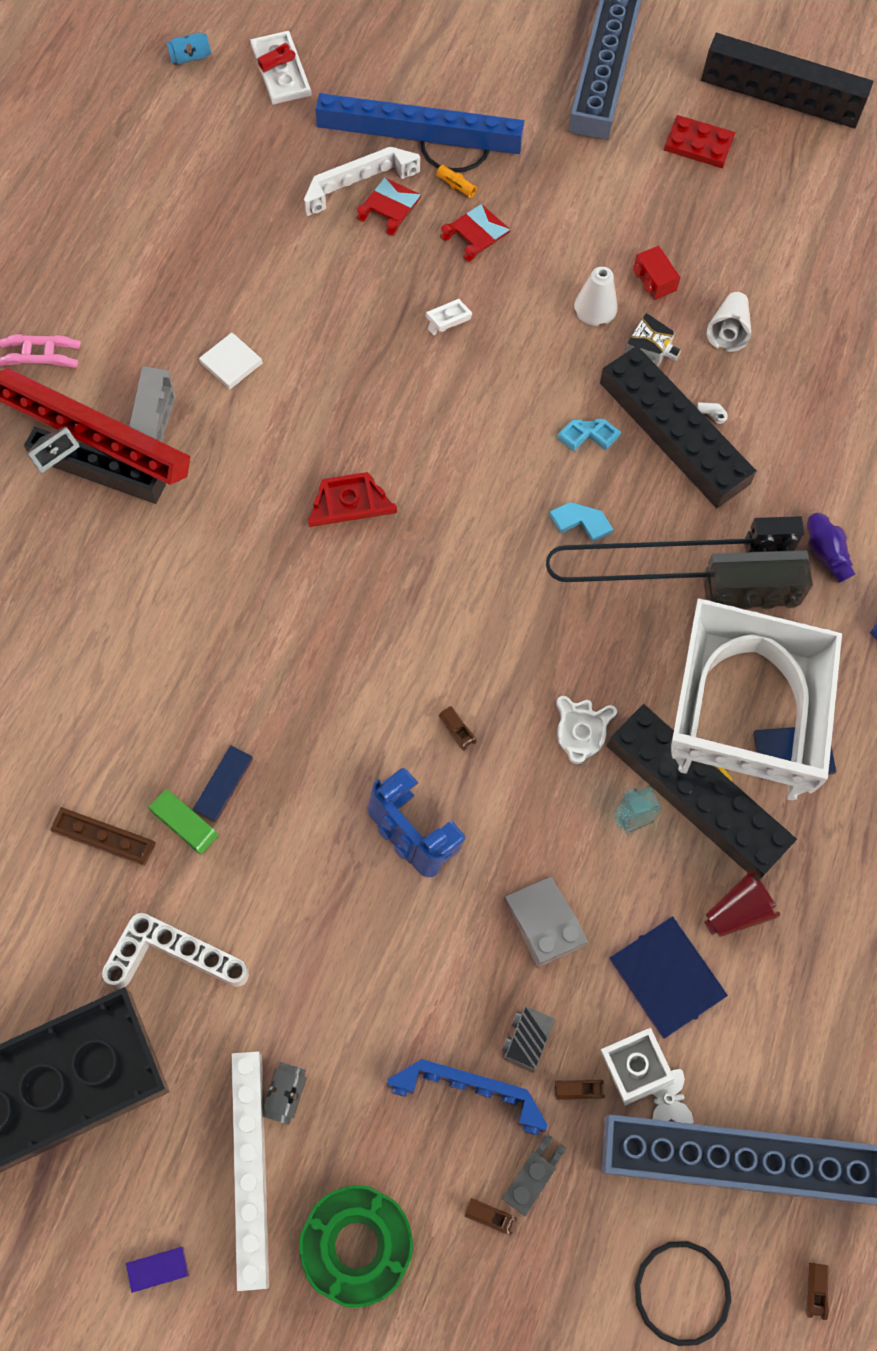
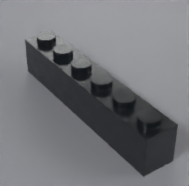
(105, 470)

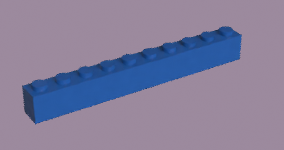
(419, 123)

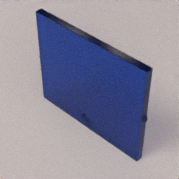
(668, 977)

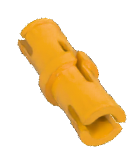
(456, 181)

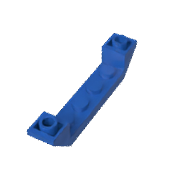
(529, 1118)

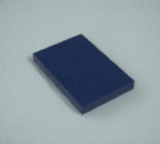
(779, 744)

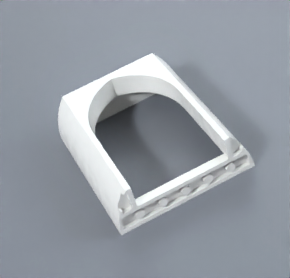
(809, 663)

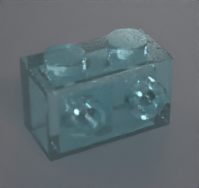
(637, 809)

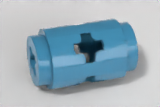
(197, 40)

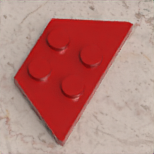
(349, 499)

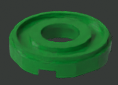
(318, 1251)

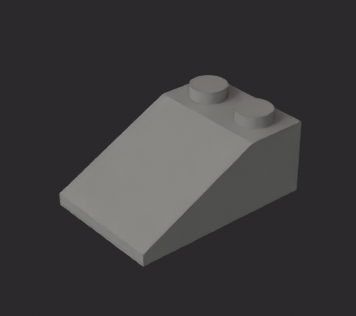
(546, 922)

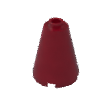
(741, 908)

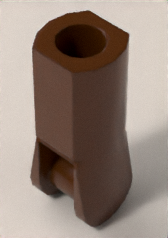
(455, 726)
(575, 1089)
(485, 1215)
(817, 1285)

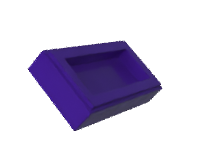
(157, 1269)

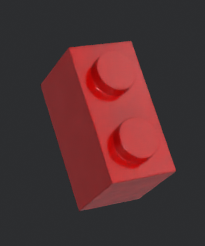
(656, 272)

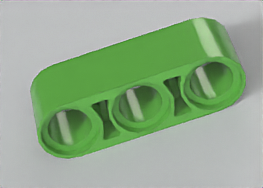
(183, 821)

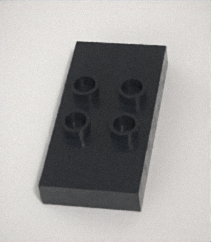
(74, 1076)

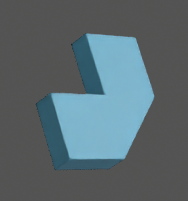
(599, 431)
(573, 514)

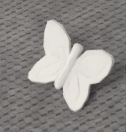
(668, 1104)

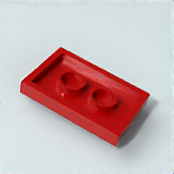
(699, 141)

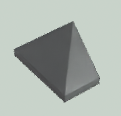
(52, 448)

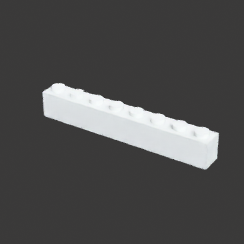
(250, 1172)

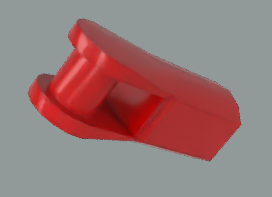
(276, 57)

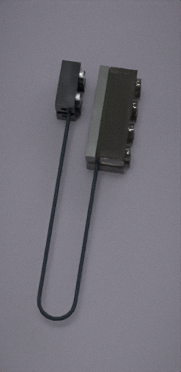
(762, 577)

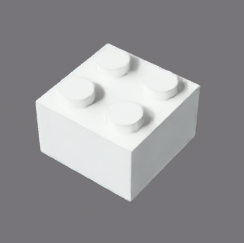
(637, 1066)

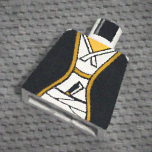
(654, 340)

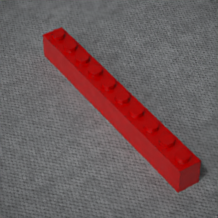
(93, 428)

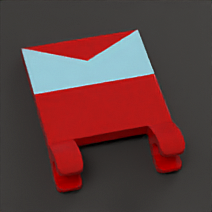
(391, 202)
(478, 228)

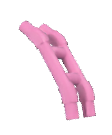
(48, 357)

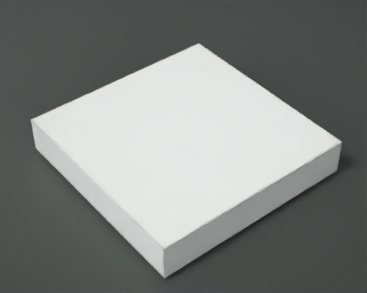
(230, 360)

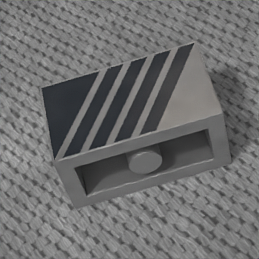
(528, 1039)

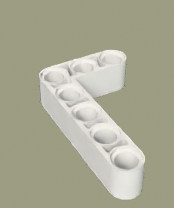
(173, 948)

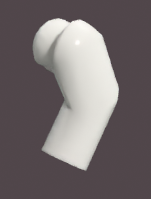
(714, 410)

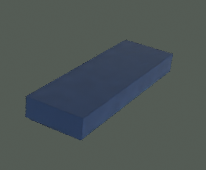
(222, 784)

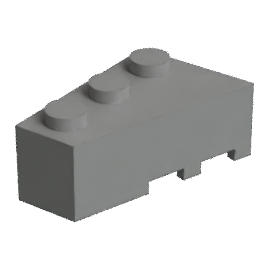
(153, 402)

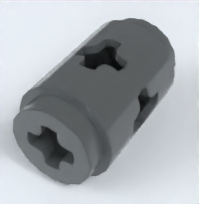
(287, 1079)

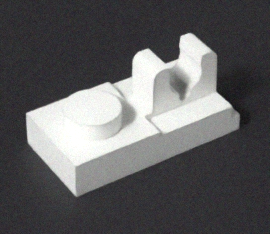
(447, 316)

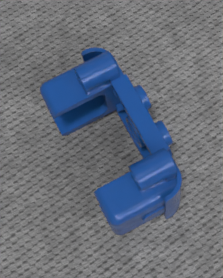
(425, 853)

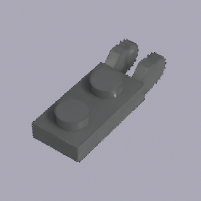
(532, 1178)

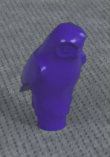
(829, 546)

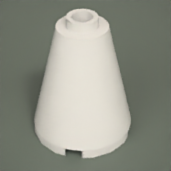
(597, 298)
(731, 324)

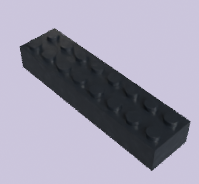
(786, 80)
(677, 426)
(702, 795)

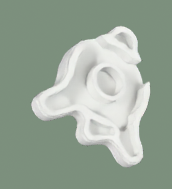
(581, 729)

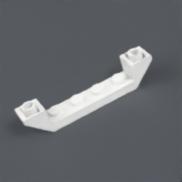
(404, 162)

